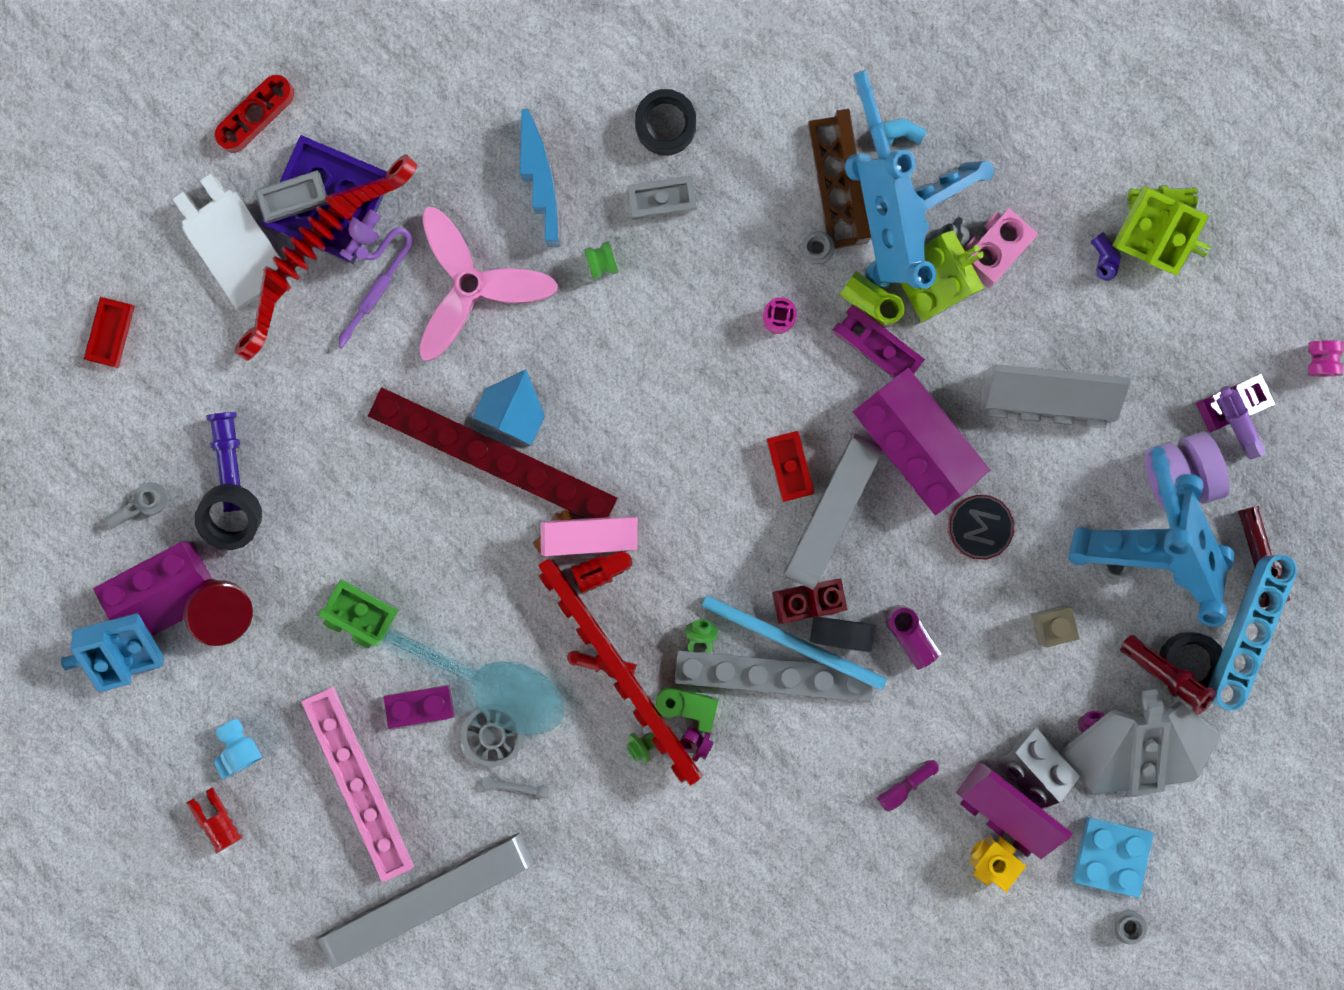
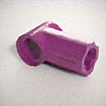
(913, 637)

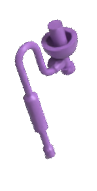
(363, 233)

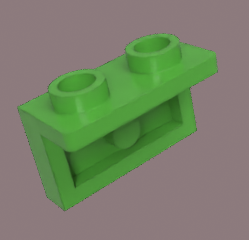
(358, 614)

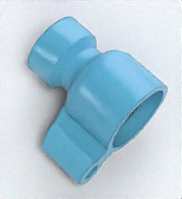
(239, 750)

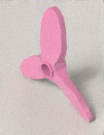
(497, 285)

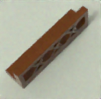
(852, 189)

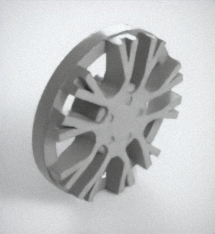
(491, 737)

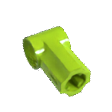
(869, 297)

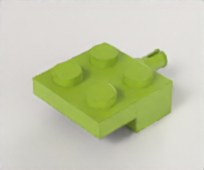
(1162, 231)
(954, 277)

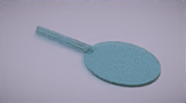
(503, 691)

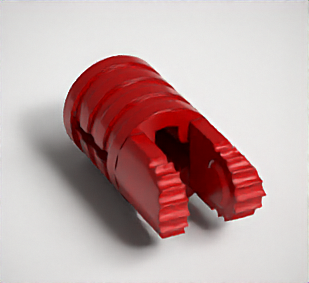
(610, 565)
(219, 827)

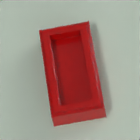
(109, 332)

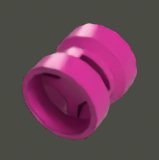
(774, 318)
(1325, 358)

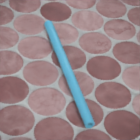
(794, 643)

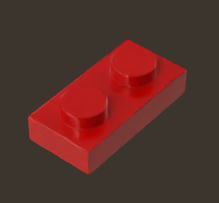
(790, 466)

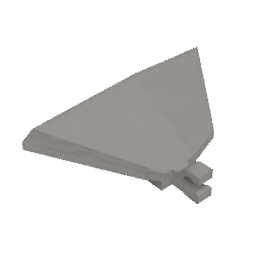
(1142, 750)

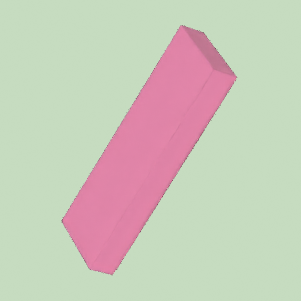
(588, 535)

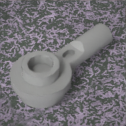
(148, 499)

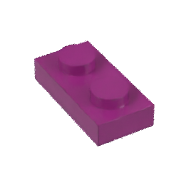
(419, 706)

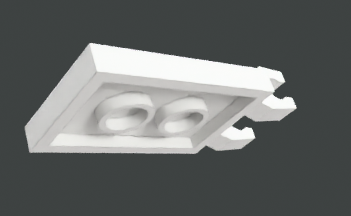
(228, 241)

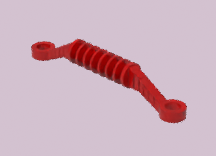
(341, 205)

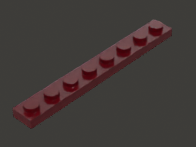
(491, 456)

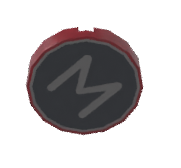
(981, 527)

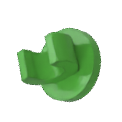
(701, 632)
(639, 747)

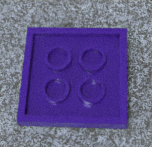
(338, 174)

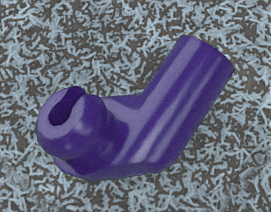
(1109, 257)

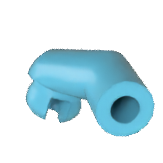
(903, 128)

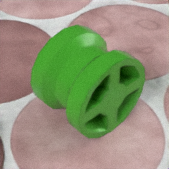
(601, 260)

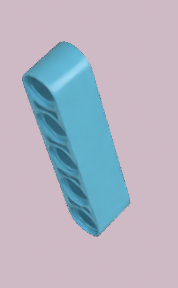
(1264, 620)

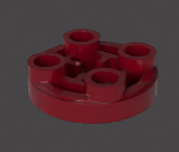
(218, 612)

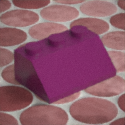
(155, 587)
(1011, 813)

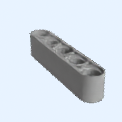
(833, 511)

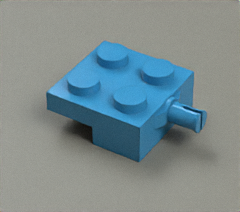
(113, 652)

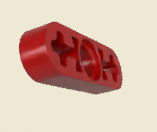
(230, 122)

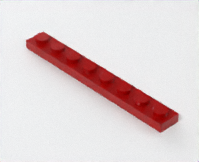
(626, 684)

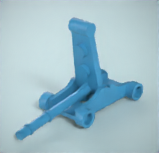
(895, 207)
(1184, 549)

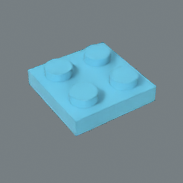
(1112, 857)

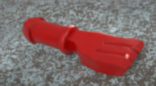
(588, 661)

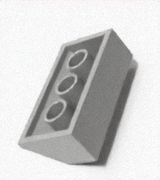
(1052, 394)

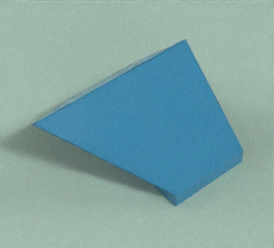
(512, 407)

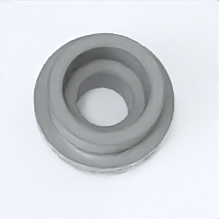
(814, 238)
(1138, 931)

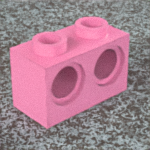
(1002, 251)

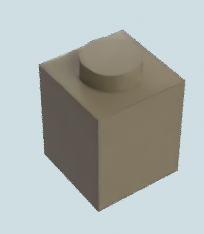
(1055, 626)

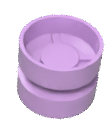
(1196, 456)

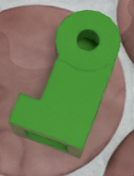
(688, 704)

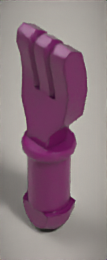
(899, 792)

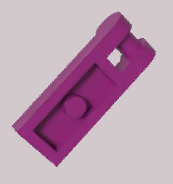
(877, 343)

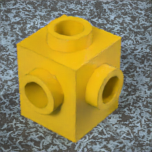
(1004, 869)

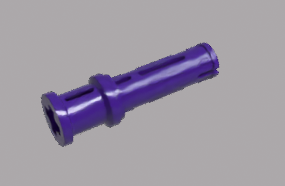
(225, 445)

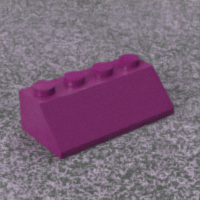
(921, 441)

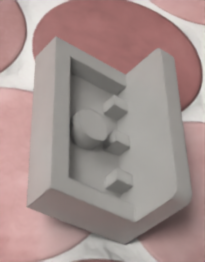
(1039, 769)

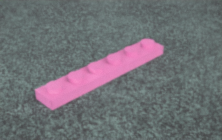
(357, 784)

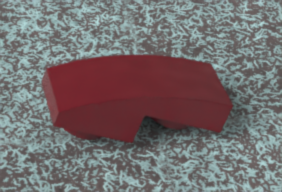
(803, 603)

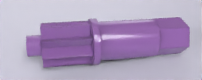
(1240, 421)

